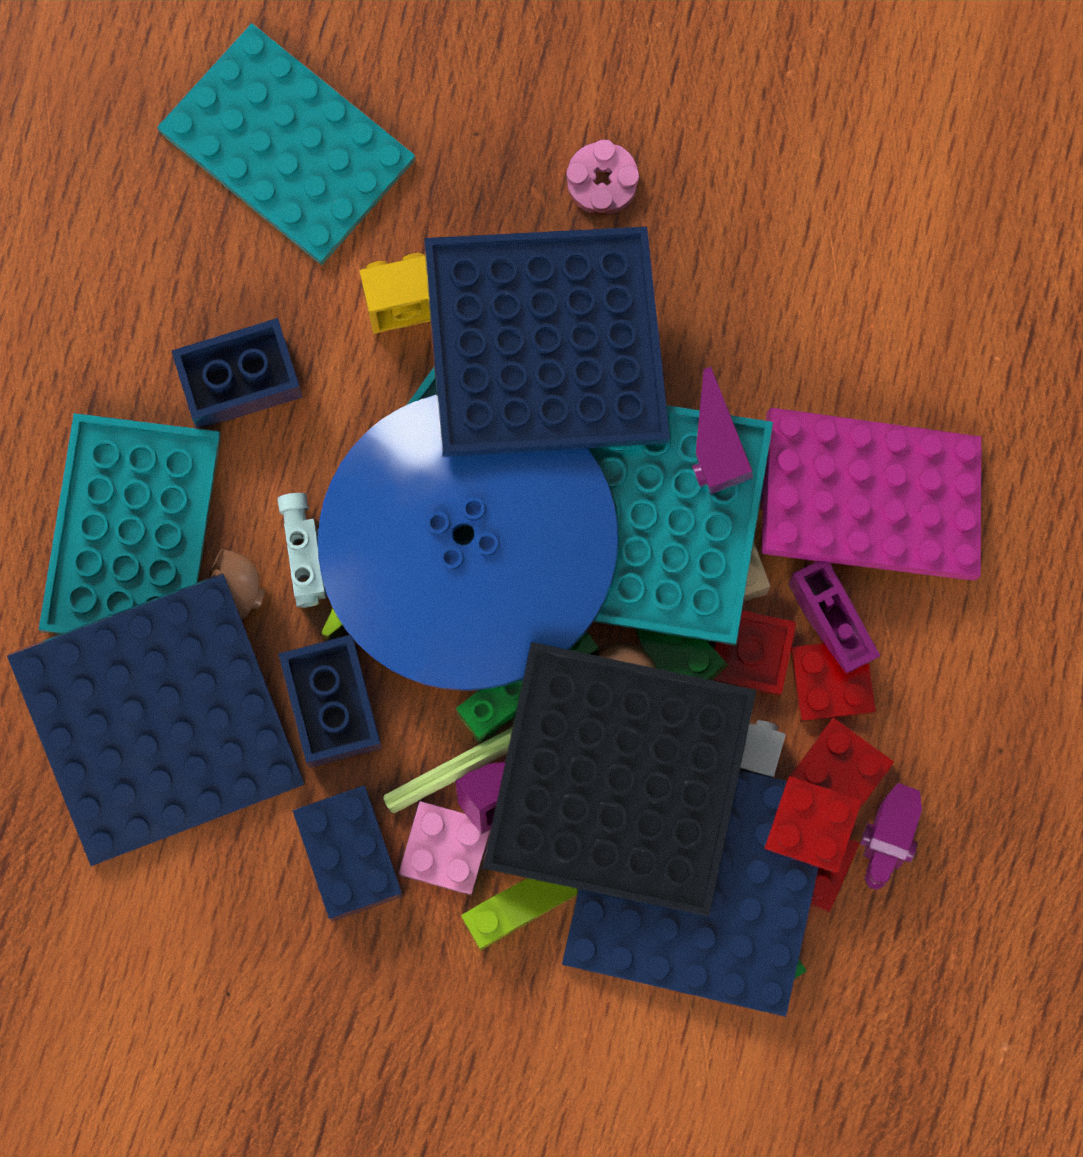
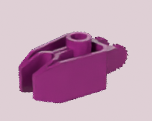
(890, 837)

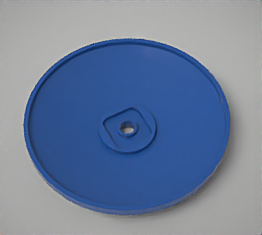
(452, 609)

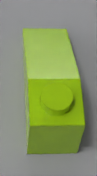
(514, 909)

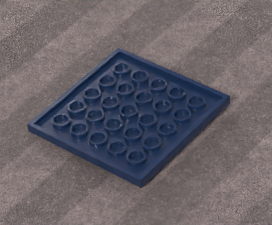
(545, 341)
(156, 719)
(736, 954)

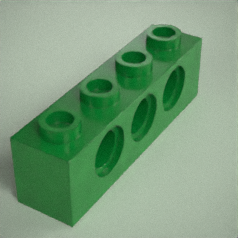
(495, 707)

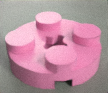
(601, 198)

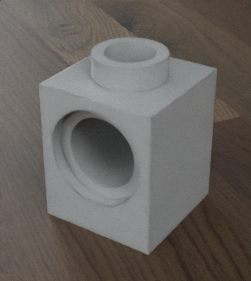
(762, 749)

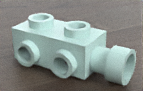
(304, 557)

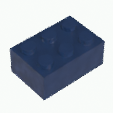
(236, 374)
(330, 701)
(347, 853)

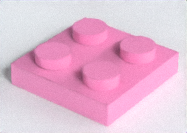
(444, 849)

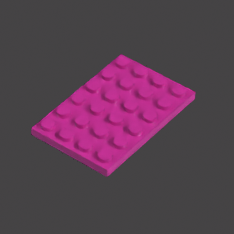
(872, 495)

